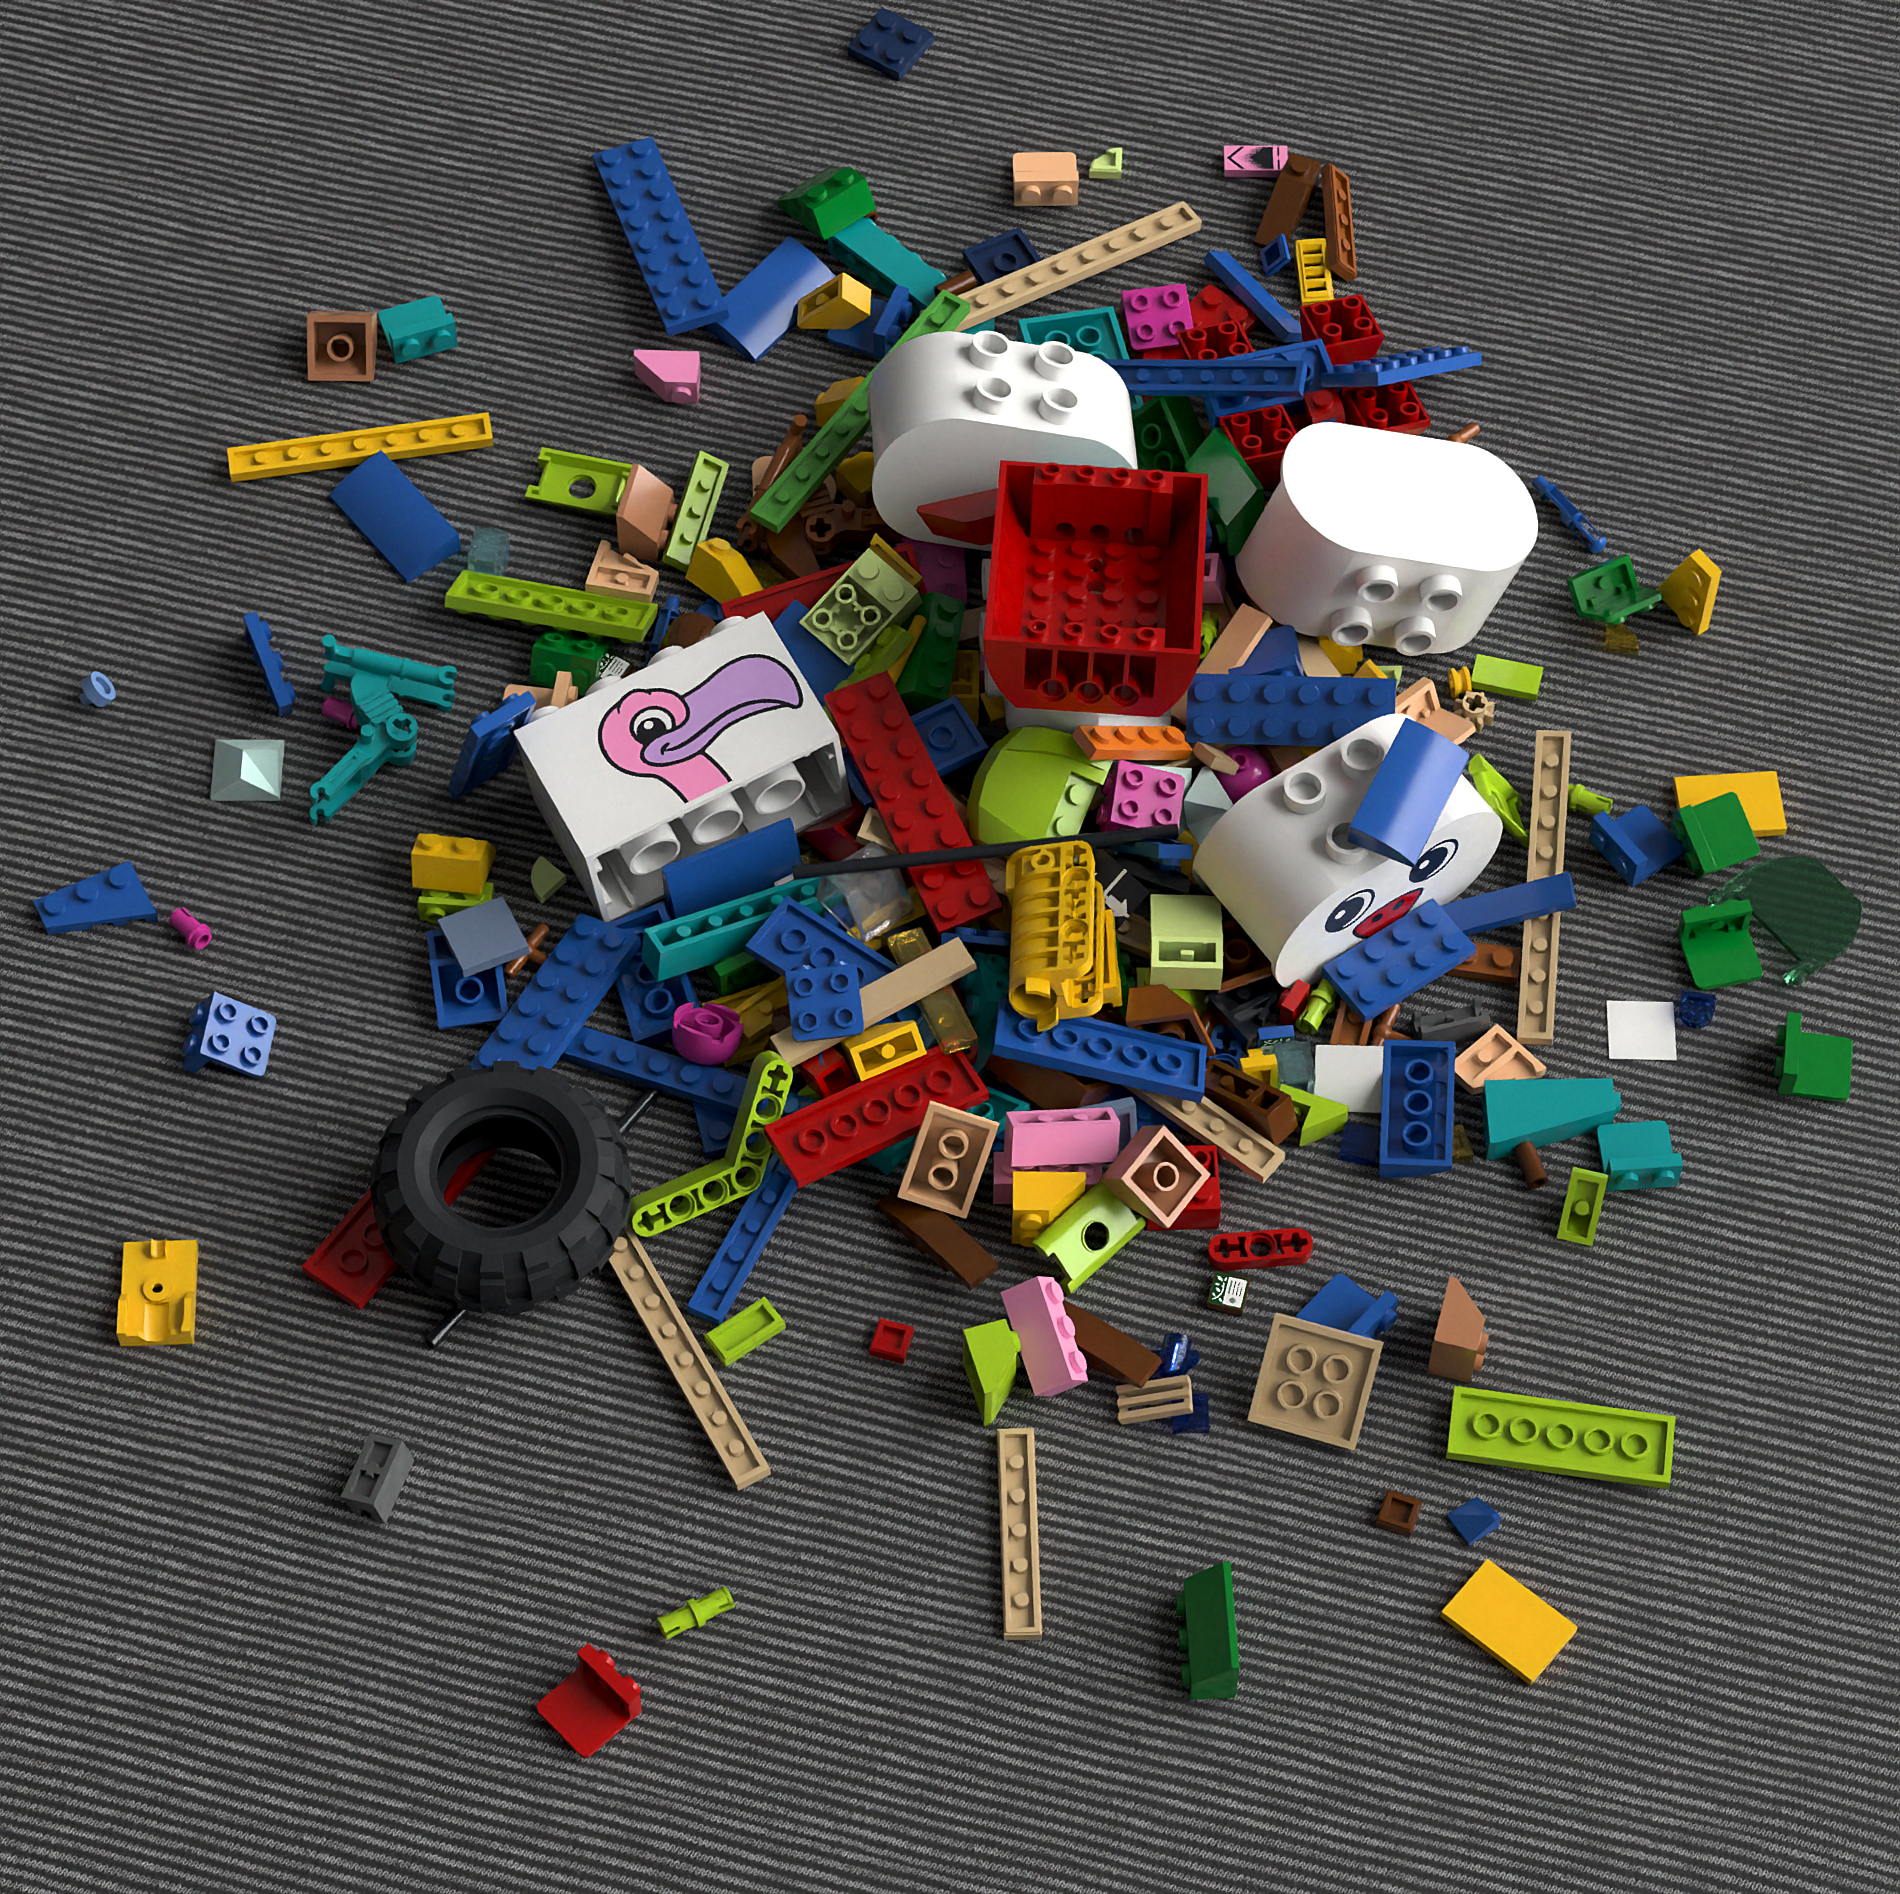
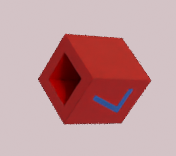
(1324, 407)
(827, 1073)

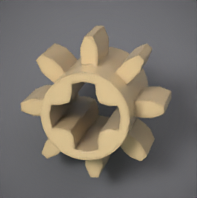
(1475, 709)

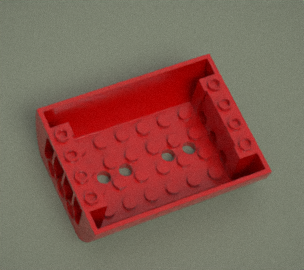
(1082, 650)

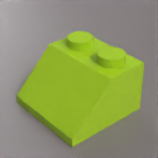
(991, 1365)

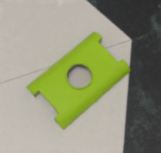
(565, 468)
(1500, 797)
(1066, 1235)

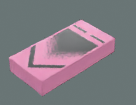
(1254, 161)

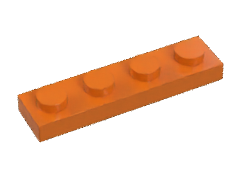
(1132, 742)

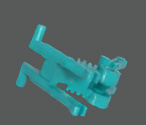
(377, 715)

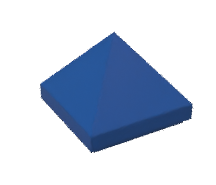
(1275, 255)

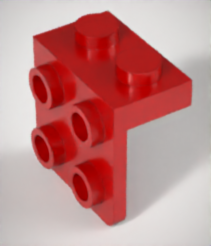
(591, 1703)

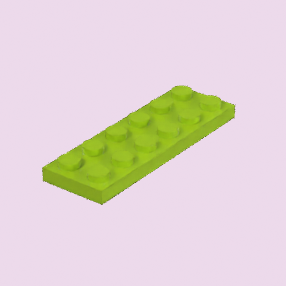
(551, 606)
(1561, 1437)

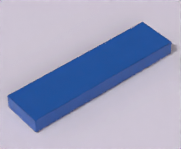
(1254, 296)
(1513, 904)

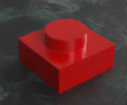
(1293, 1002)

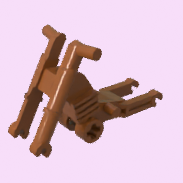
(824, 521)

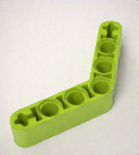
(725, 1169)

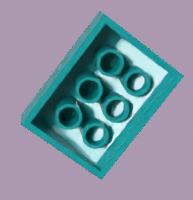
(1084, 331)

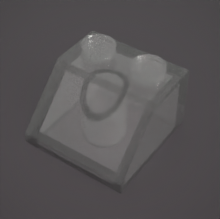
(866, 900)

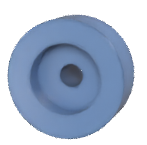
(97, 690)

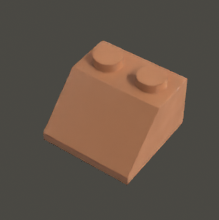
(341, 345)
(645, 515)
(1155, 1175)
(1459, 1337)

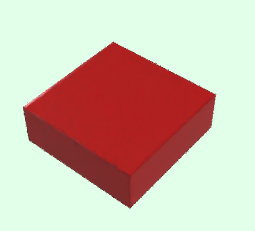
(891, 1341)

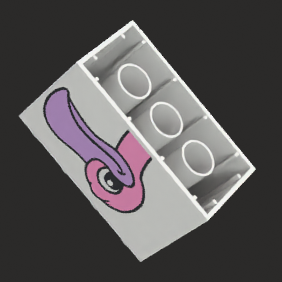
(681, 761)

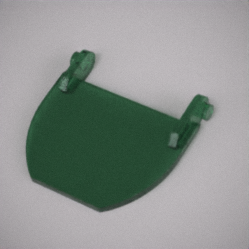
(1800, 908)

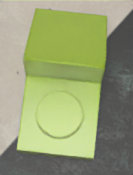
(1320, 1115)
(1582, 1206)

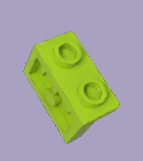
(439, 903)

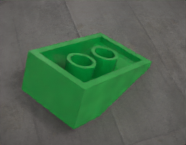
(829, 201)

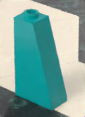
(1544, 1111)

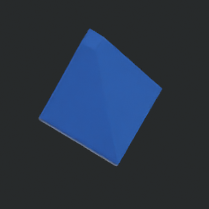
(1474, 1520)

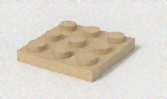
(1315, 1381)

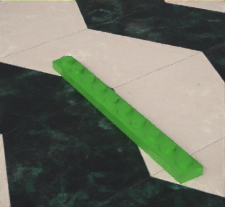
(844, 427)

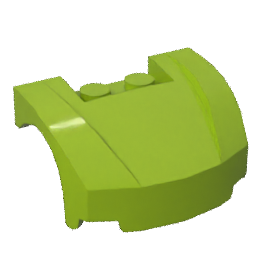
(1032, 787)

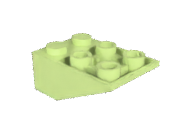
(861, 607)
(1186, 941)

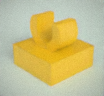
(1260, 1066)

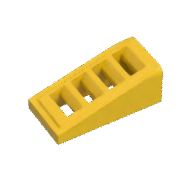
(1312, 253)

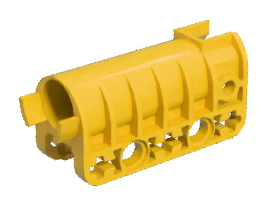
(1055, 932)

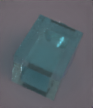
(489, 551)
(1295, 1065)

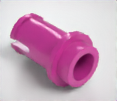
(340, 711)
(196, 934)

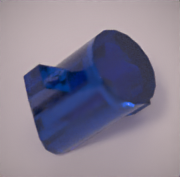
(1176, 1355)

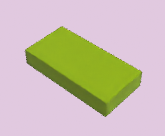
(1506, 677)
(745, 1331)

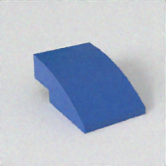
(815, 661)
(460, 999)

